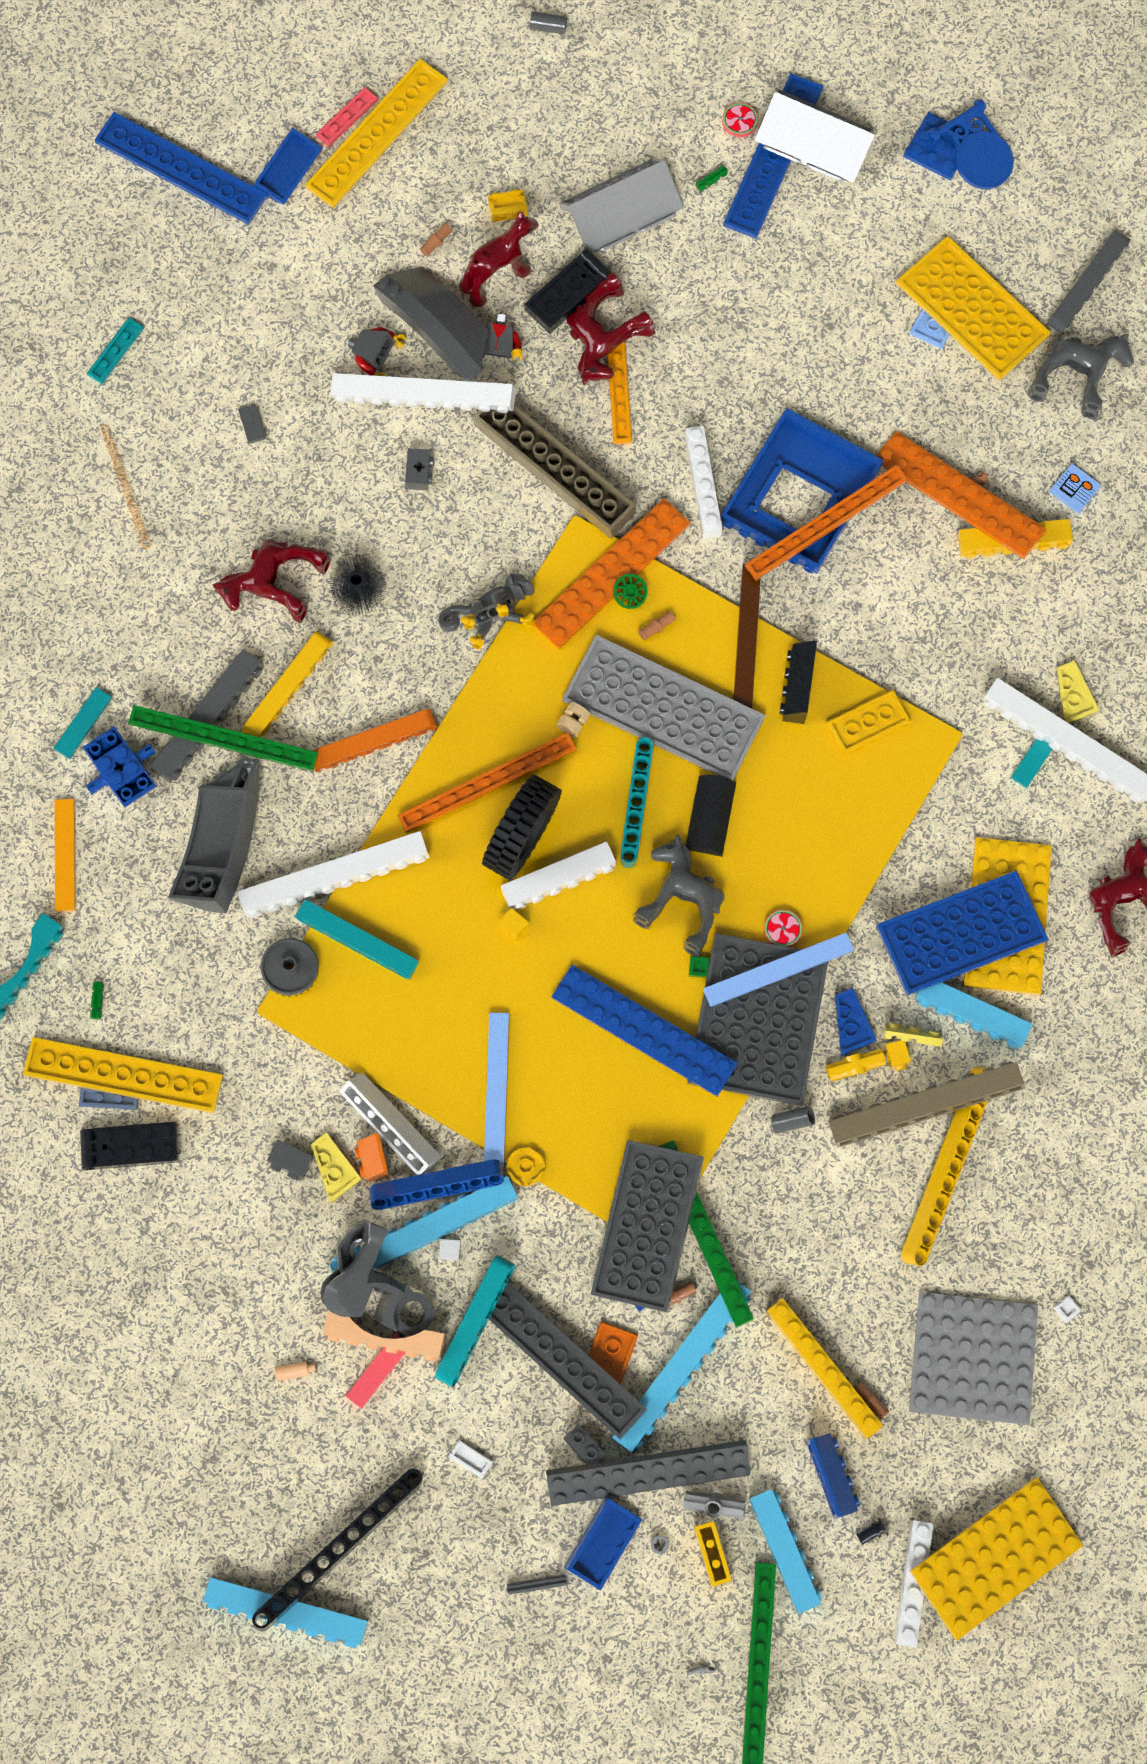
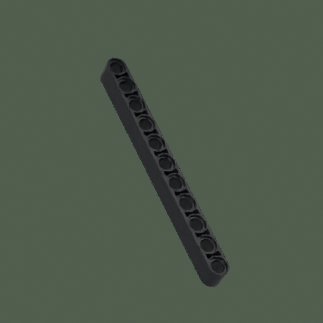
(334, 1559)

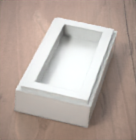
(470, 1459)

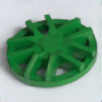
(629, 591)

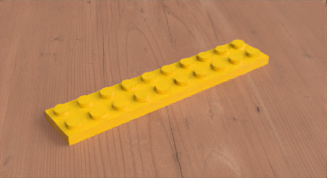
(376, 133)
(123, 1075)

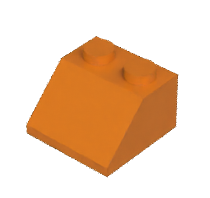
(372, 1158)

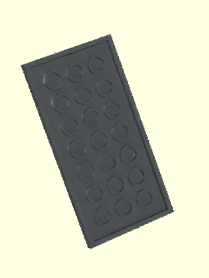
(647, 1226)

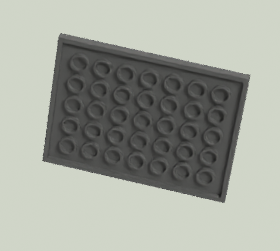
(766, 1029)

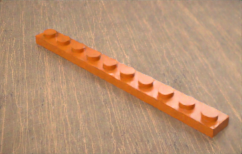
(826, 522)
(486, 782)

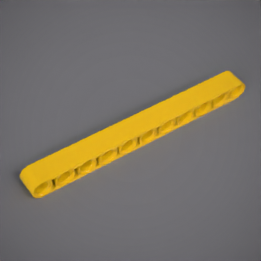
(942, 1182)

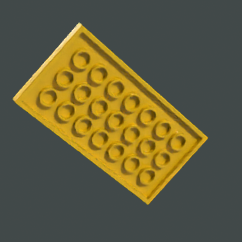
(973, 308)
(1032, 861)
(996, 1558)

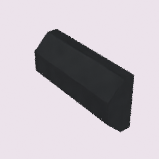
(710, 815)

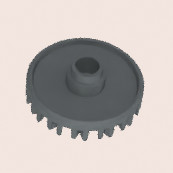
(286, 953)

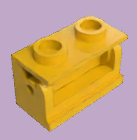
(507, 205)

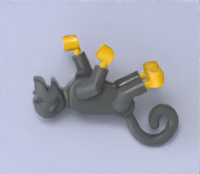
(492, 605)

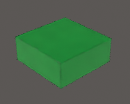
(698, 967)

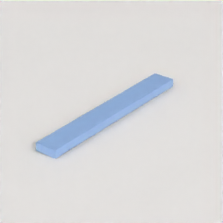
(778, 969)
(496, 1087)

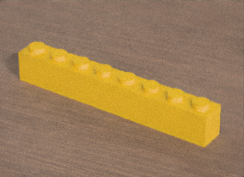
(824, 1369)

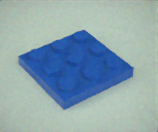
(937, 156)

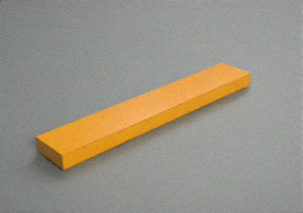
(619, 396)
(64, 855)

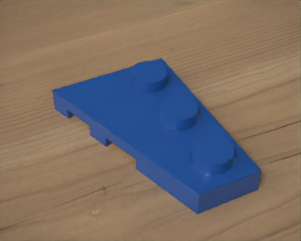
(852, 1023)

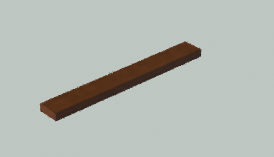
(746, 638)

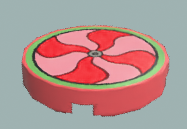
(740, 119)
(783, 928)

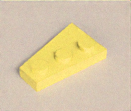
(1074, 694)
(906, 1034)
(334, 1168)

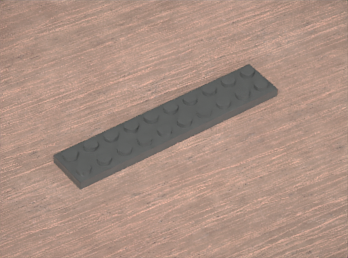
(566, 1363)
(648, 1472)

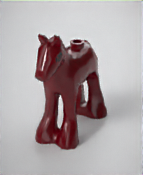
(496, 255)
(596, 338)
(263, 573)
(1122, 889)

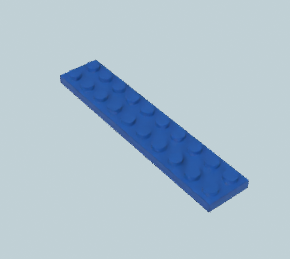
(181, 168)
(765, 173)
(644, 1031)

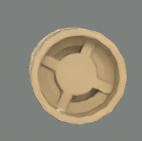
(575, 717)

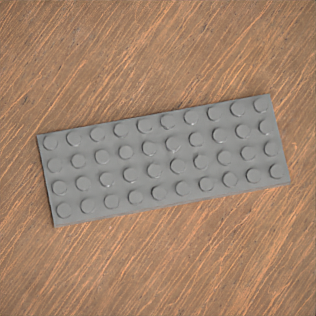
(664, 707)

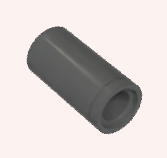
(548, 22)
(793, 1119)

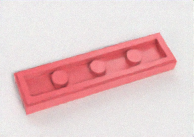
(347, 117)
(374, 1376)

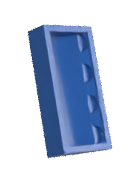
(287, 166)
(603, 1543)

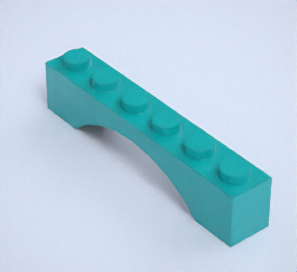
(44, 935)

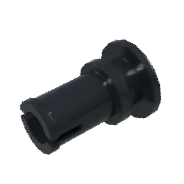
(872, 1532)

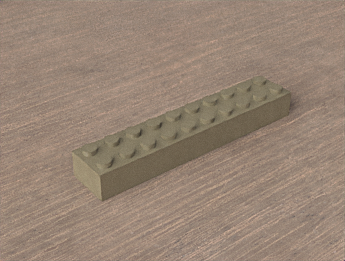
(557, 468)

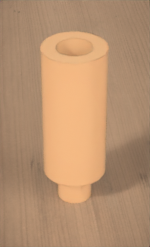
(294, 1370)

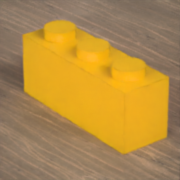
(712, 1554)

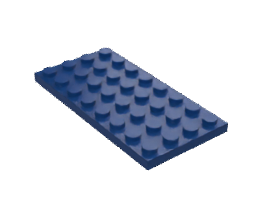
(961, 933)

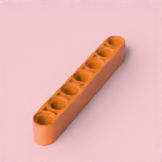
(374, 738)

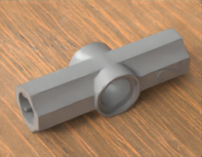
(702, 1503)

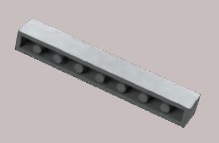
(209, 711)

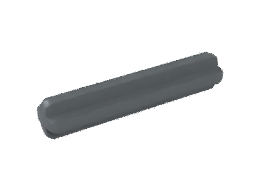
(536, 1584)

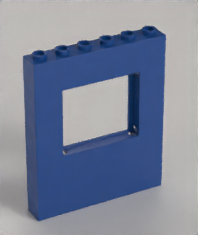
(813, 456)

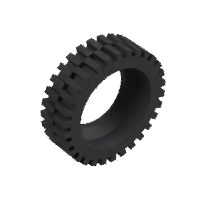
(521, 827)

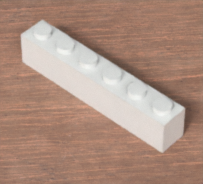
(703, 482)
(558, 876)
(390, 1124)
(911, 1594)

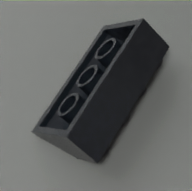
(799, 682)

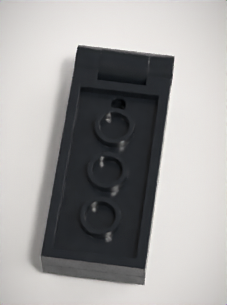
(566, 291)
(129, 1146)

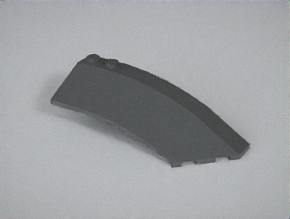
(219, 839)

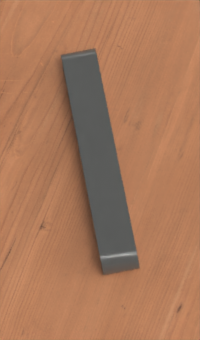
(1088, 281)

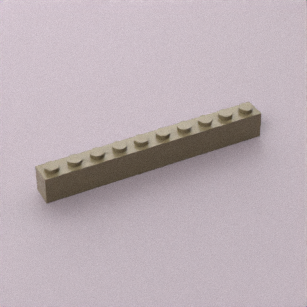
(926, 1104)

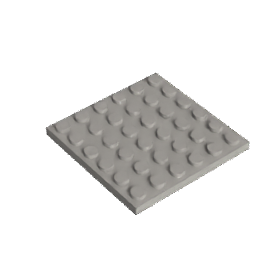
(973, 1358)

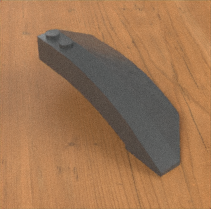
(437, 317)

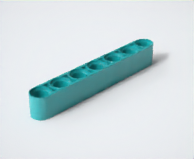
(640, 794)
(356, 939)
(474, 1321)

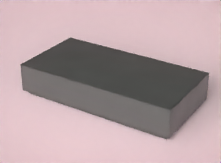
(252, 424)

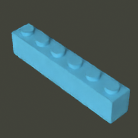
(975, 1013)
(785, 1552)

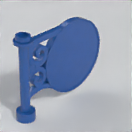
(982, 156)

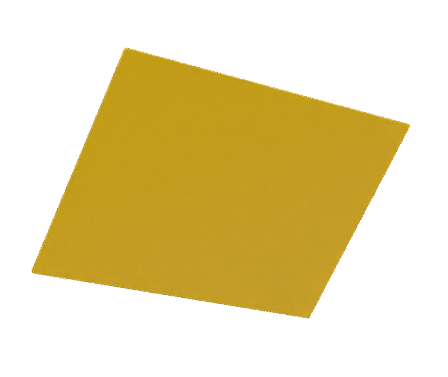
(800, 838)

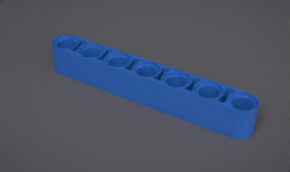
(436, 1184)

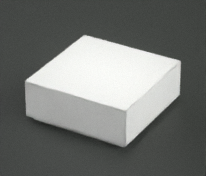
(449, 1249)
(1067, 1309)

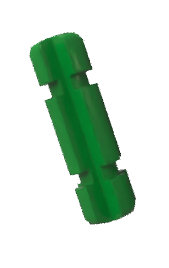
(711, 178)
(96, 1000)

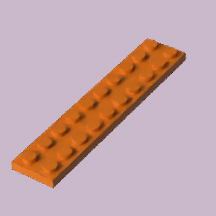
(962, 496)
(595, 586)

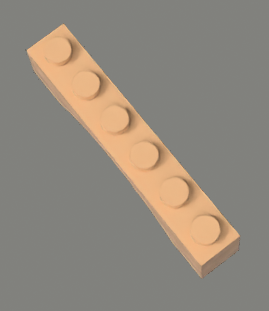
(425, 1343)

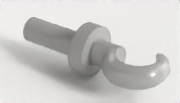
(701, 1669)

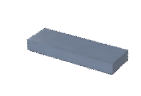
(101, 1099)

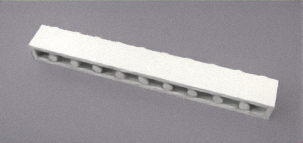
(423, 392)
(1068, 740)
(333, 874)

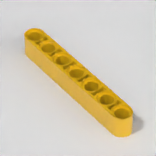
(286, 686)

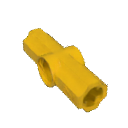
(855, 1064)

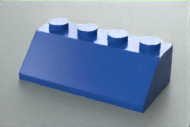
(832, 1475)

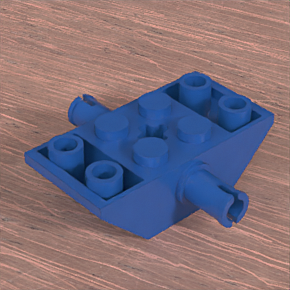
(111, 752)

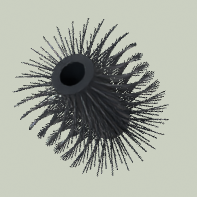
(357, 585)

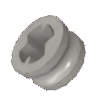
(654, 1541)

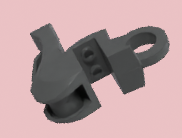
(351, 1283)

